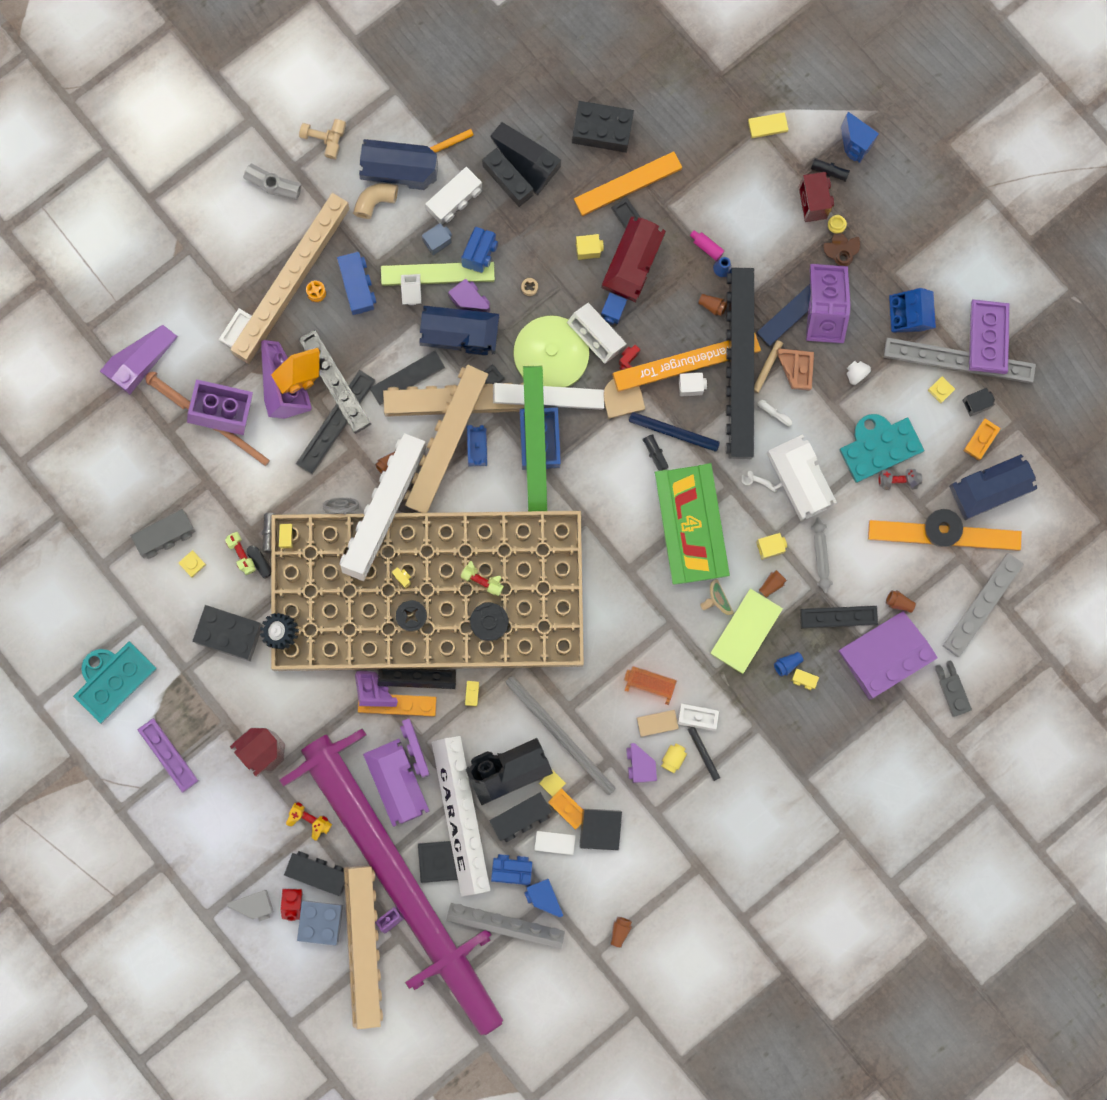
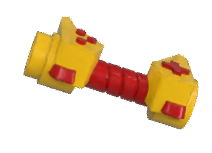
(319, 824)

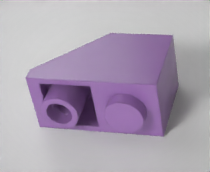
(467, 298)
(642, 765)

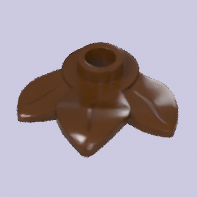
(842, 247)

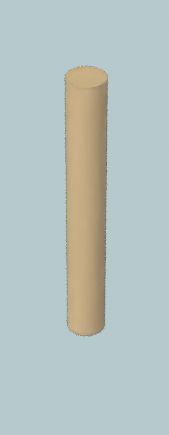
(767, 366)

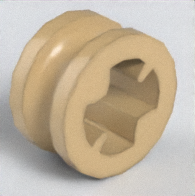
(529, 292)

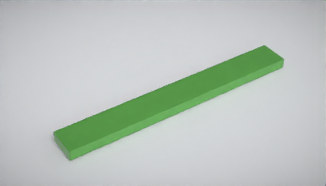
(535, 438)

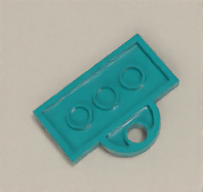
(880, 447)
(112, 679)

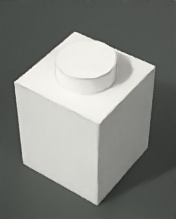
(411, 289)
(692, 384)

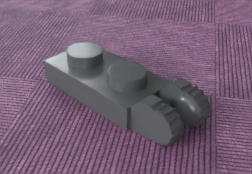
(953, 690)

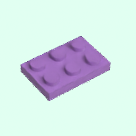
(414, 748)

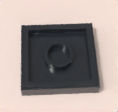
(600, 829)
(436, 862)

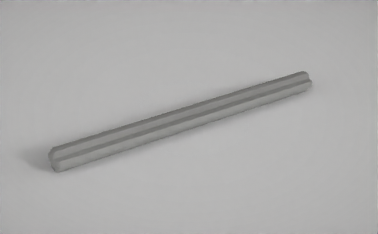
(560, 735)

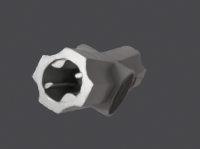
(283, 186)

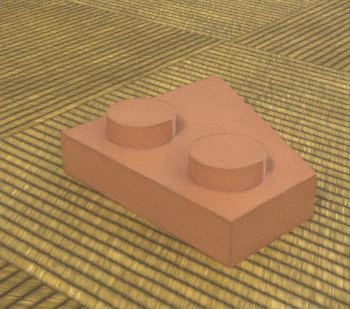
(797, 367)

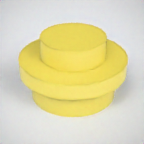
(837, 224)

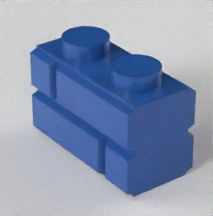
(478, 250)
(511, 871)

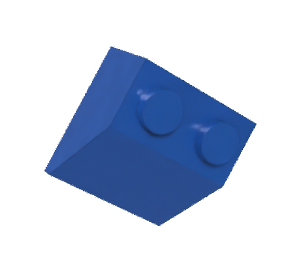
(857, 137)
(543, 897)

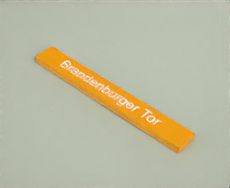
(673, 365)

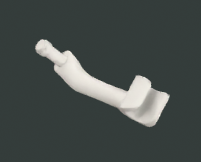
(749, 480)

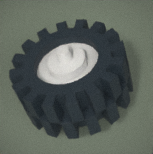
(279, 631)

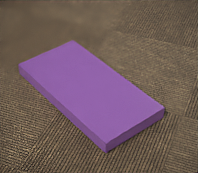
(989, 336)

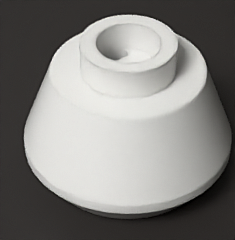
(857, 372)

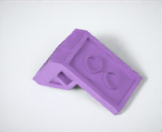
(828, 303)

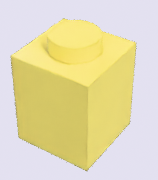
(589, 246)
(771, 546)

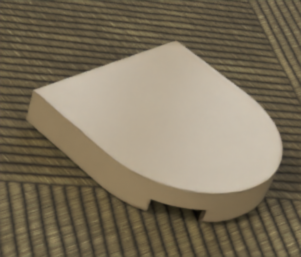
(622, 402)

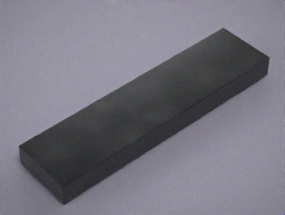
(409, 375)
(838, 617)
(417, 678)

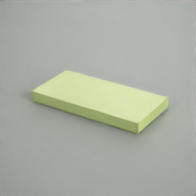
(746, 631)

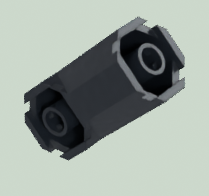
(506, 772)

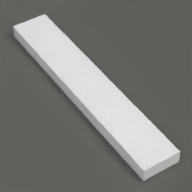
(553, 396)

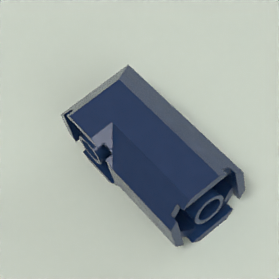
(398, 163)
(459, 329)
(993, 486)

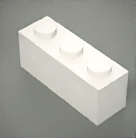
(454, 196)
(596, 333)

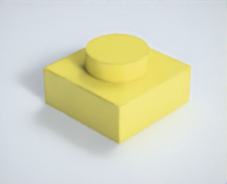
(941, 389)
(192, 563)
(402, 576)

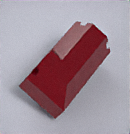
(633, 259)
(259, 750)

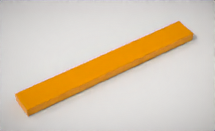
(970, 538)

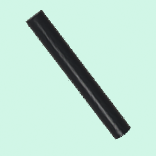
(703, 752)

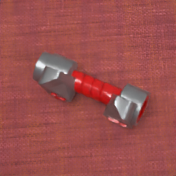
(912, 478)

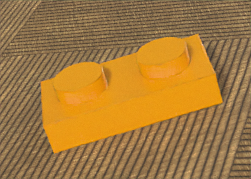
(982, 439)
(567, 808)

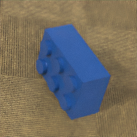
(552, 440)

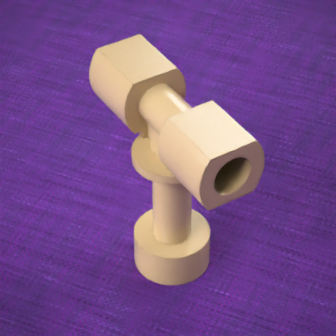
(330, 138)

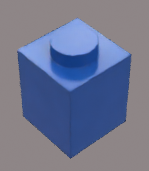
(613, 309)

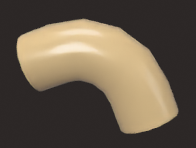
(372, 196)

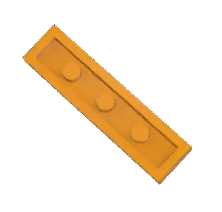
(405, 706)

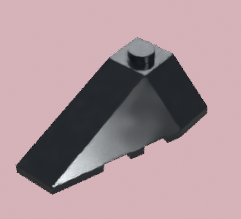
(529, 158)

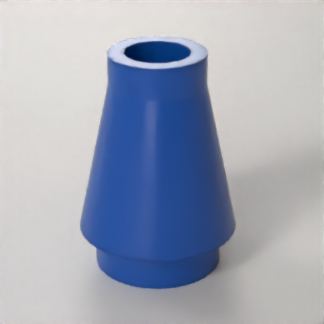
(721, 270)
(788, 663)

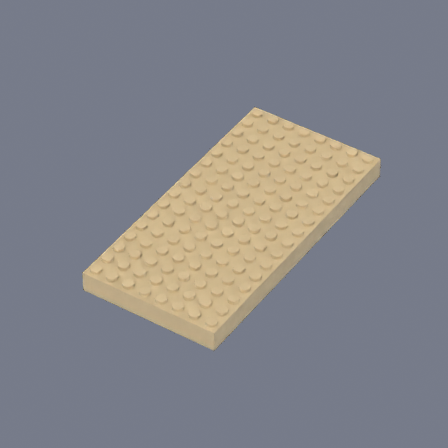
(354, 621)

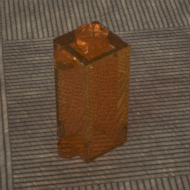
(650, 683)

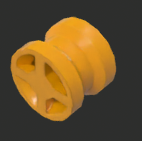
(315, 287)

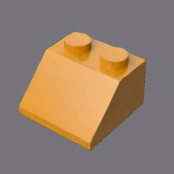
(297, 371)

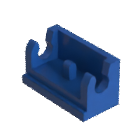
(477, 446)

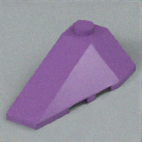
(135, 361)
(276, 403)

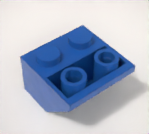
(912, 311)

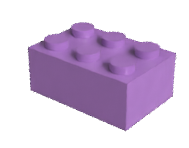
(219, 407)

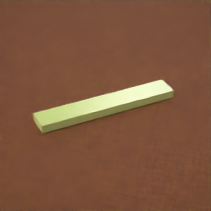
(436, 273)

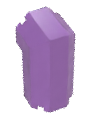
(395, 783)

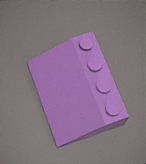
(887, 655)

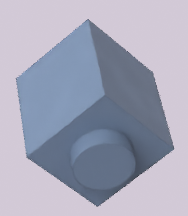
(437, 238)

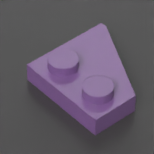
(370, 693)

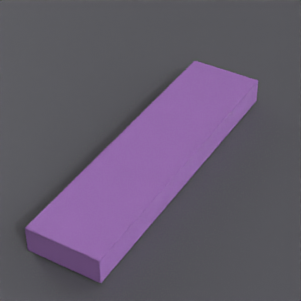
(168, 755)

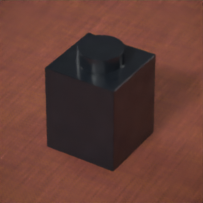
(979, 401)

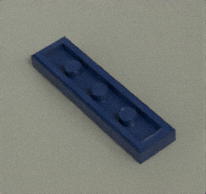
(785, 318)

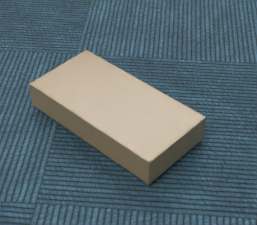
(657, 723)

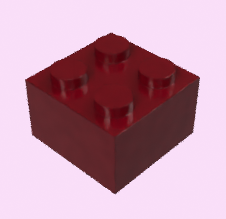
(815, 196)

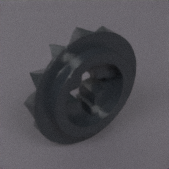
(410, 606)

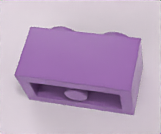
(389, 920)

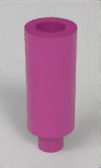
(707, 245)

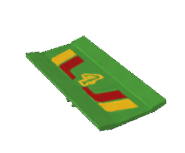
(692, 524)

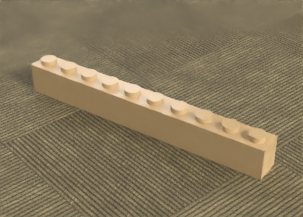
(290, 278)

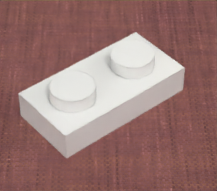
(698, 717)

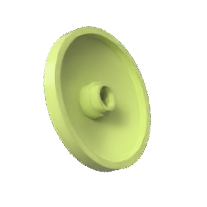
(554, 346)

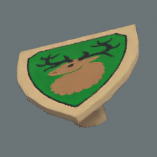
(717, 598)

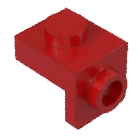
(628, 356)
(291, 904)

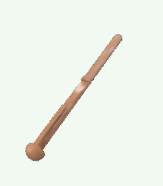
(181, 401)

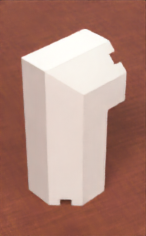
(801, 477)

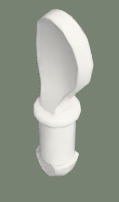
(772, 411)

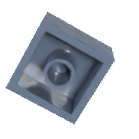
(320, 923)

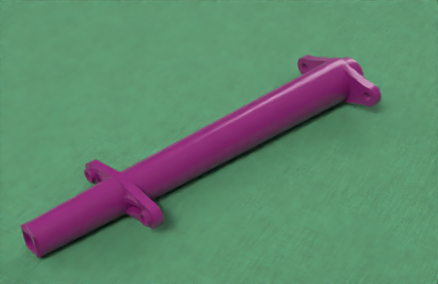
(381, 854)

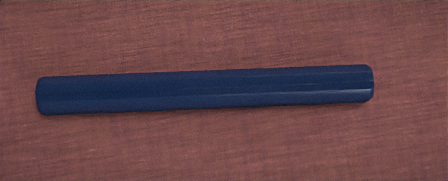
(674, 431)

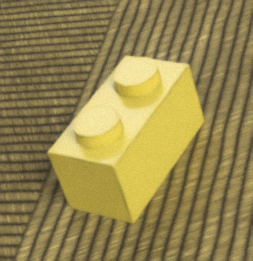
(805, 679)
(472, 693)

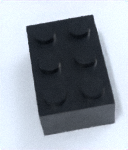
(602, 126)
(227, 633)

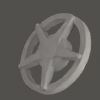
(340, 505)

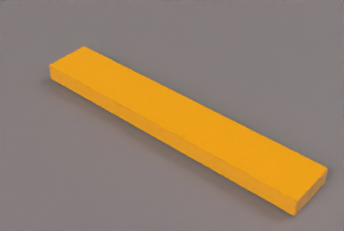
(627, 183)

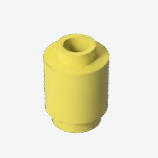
(674, 758)

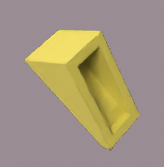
(285, 536)

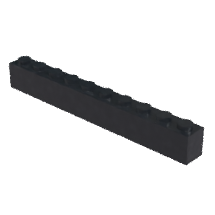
(740, 363)

